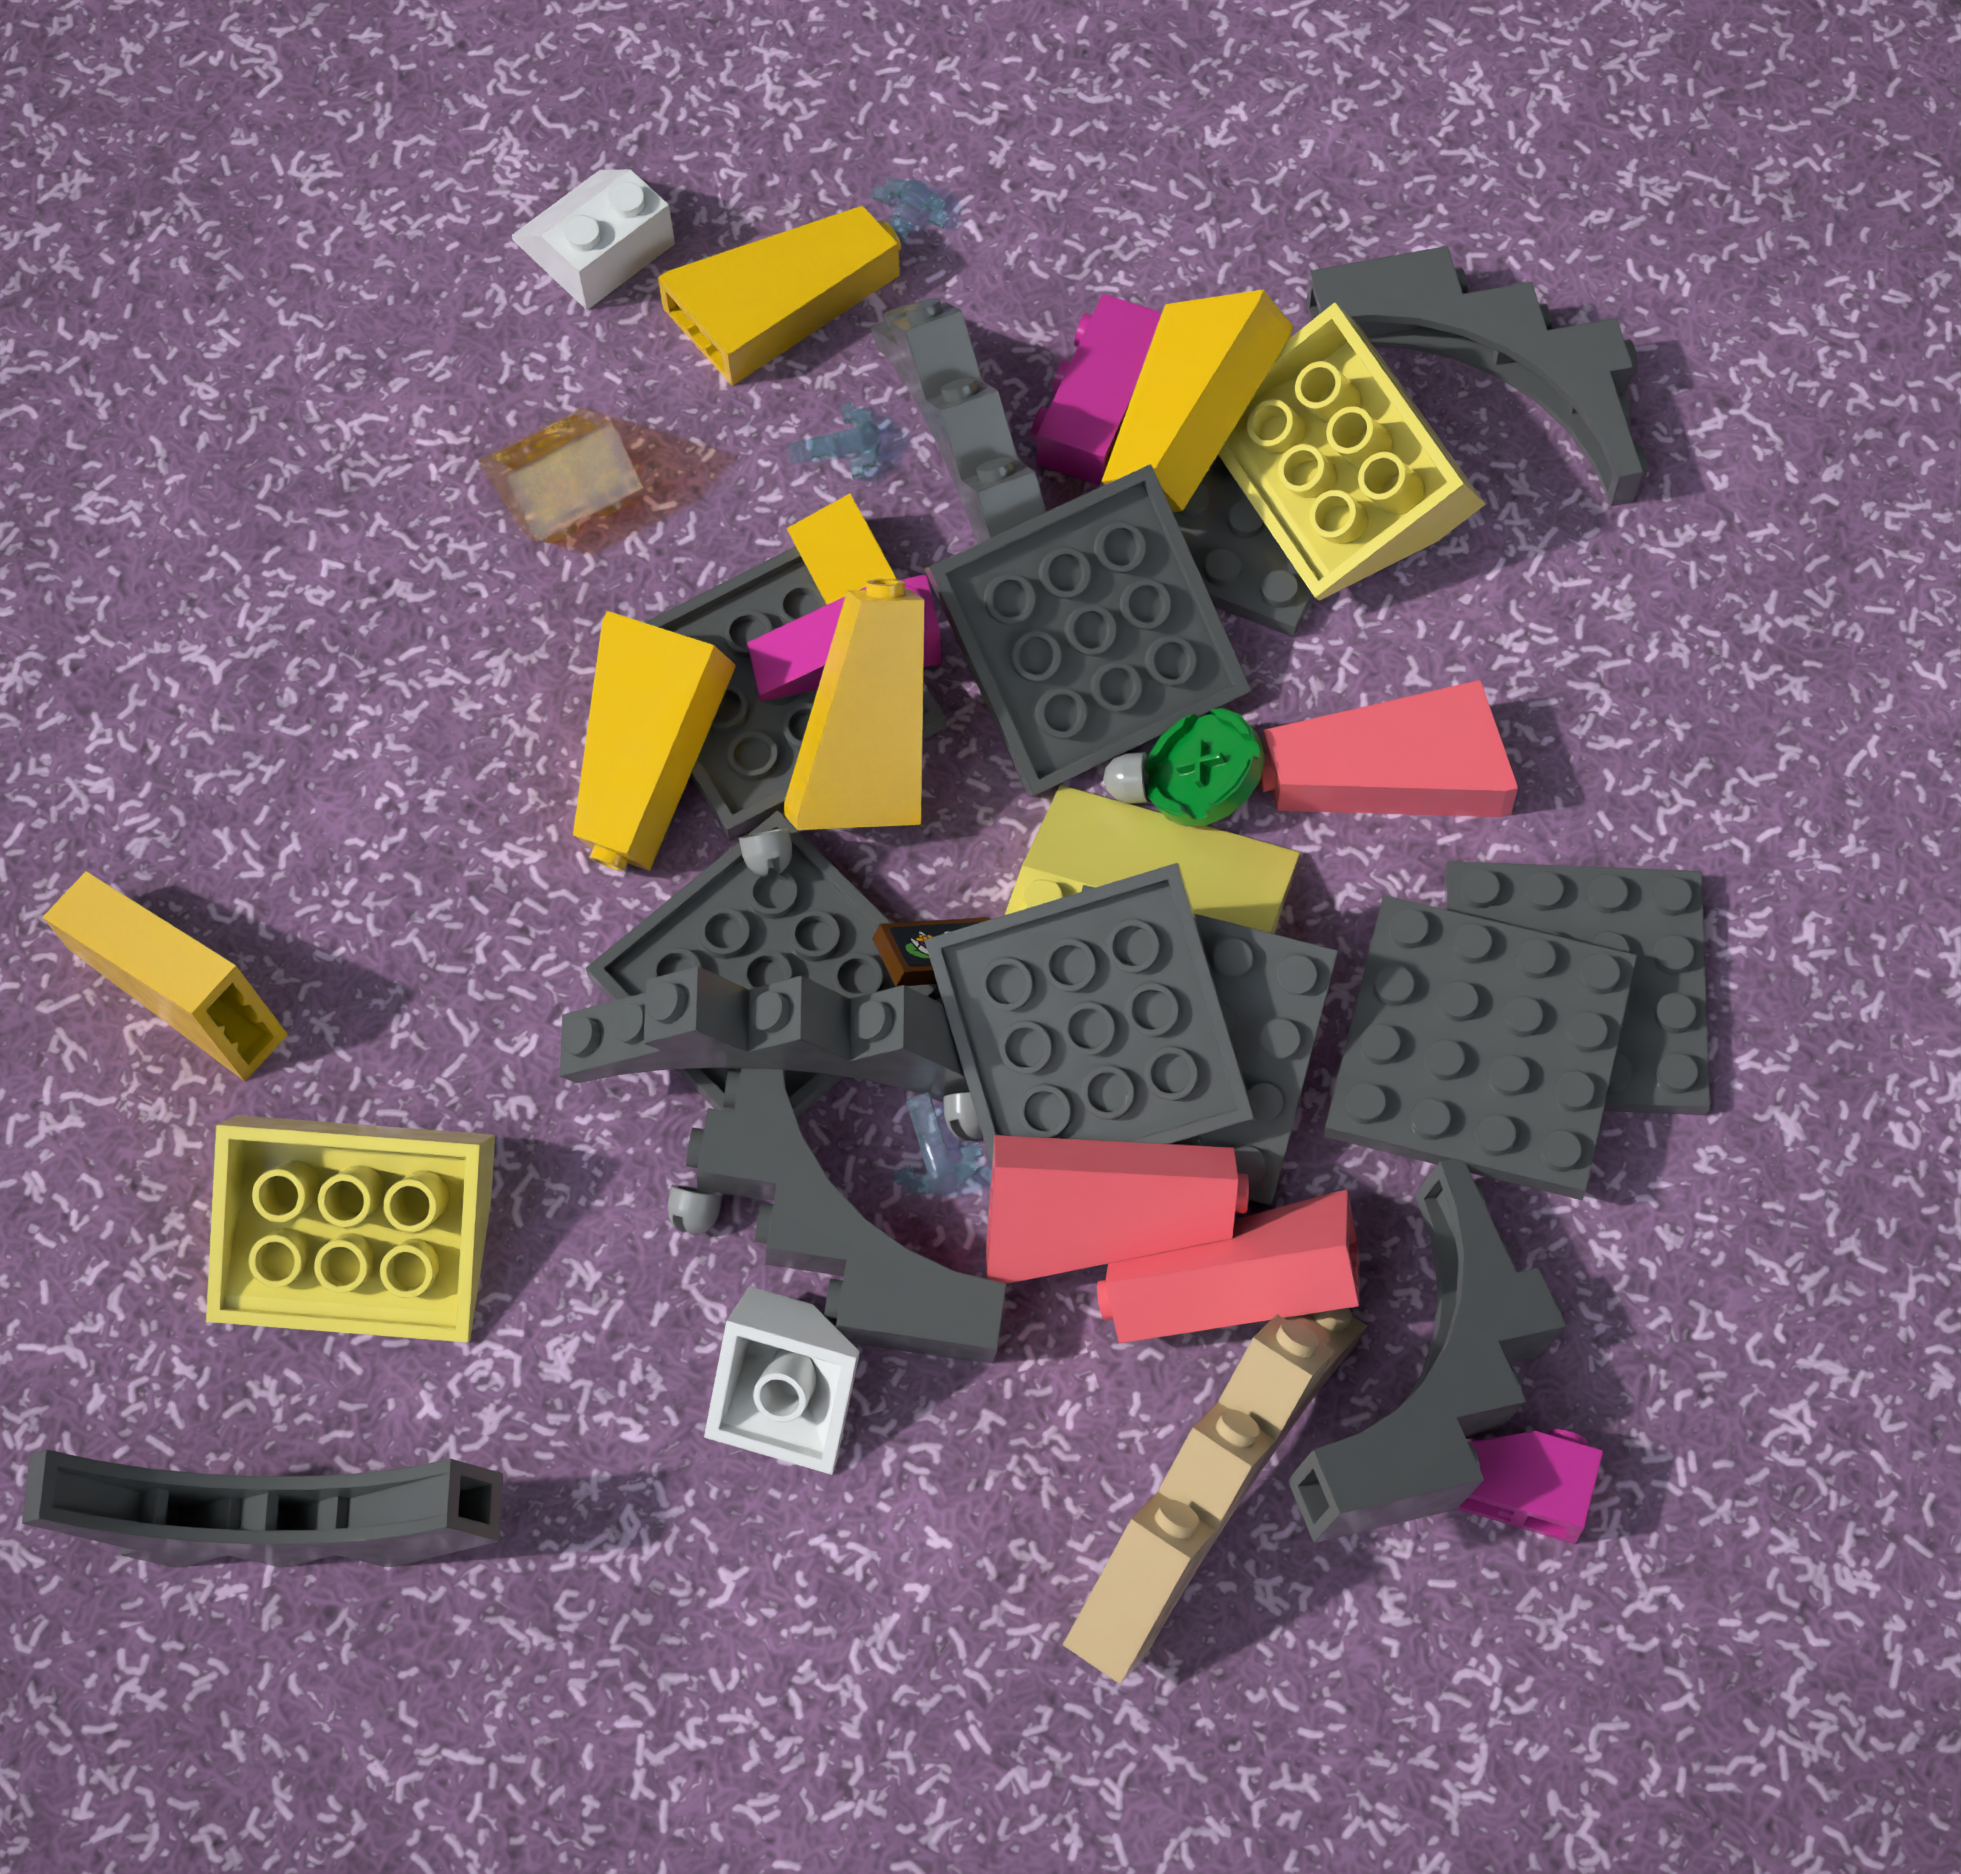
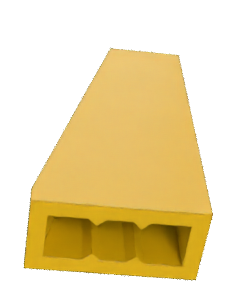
(779, 289)
(1196, 387)
(867, 718)
(643, 736)
(167, 973)

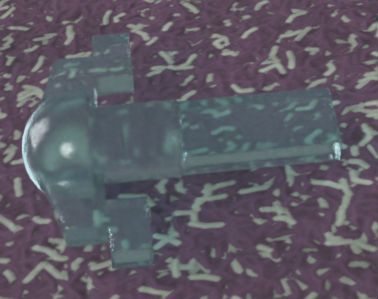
(913, 197)
(864, 439)
(941, 1175)

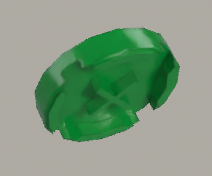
(1204, 767)

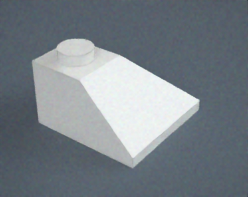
(782, 1381)

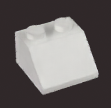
(599, 234)

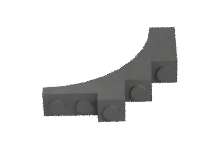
(1570, 371)
(965, 415)
(785, 1025)
(886, 1291)
(1484, 1320)
(266, 1519)

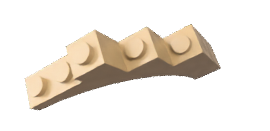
(1206, 1484)

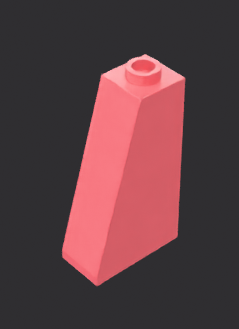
(1394, 757)
(1104, 1202)
(1276, 1263)

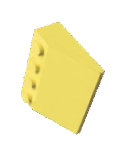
(1343, 459)
(1106, 840)
(348, 1227)

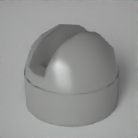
(1126, 778)
(767, 845)
(961, 1116)
(693, 1209)

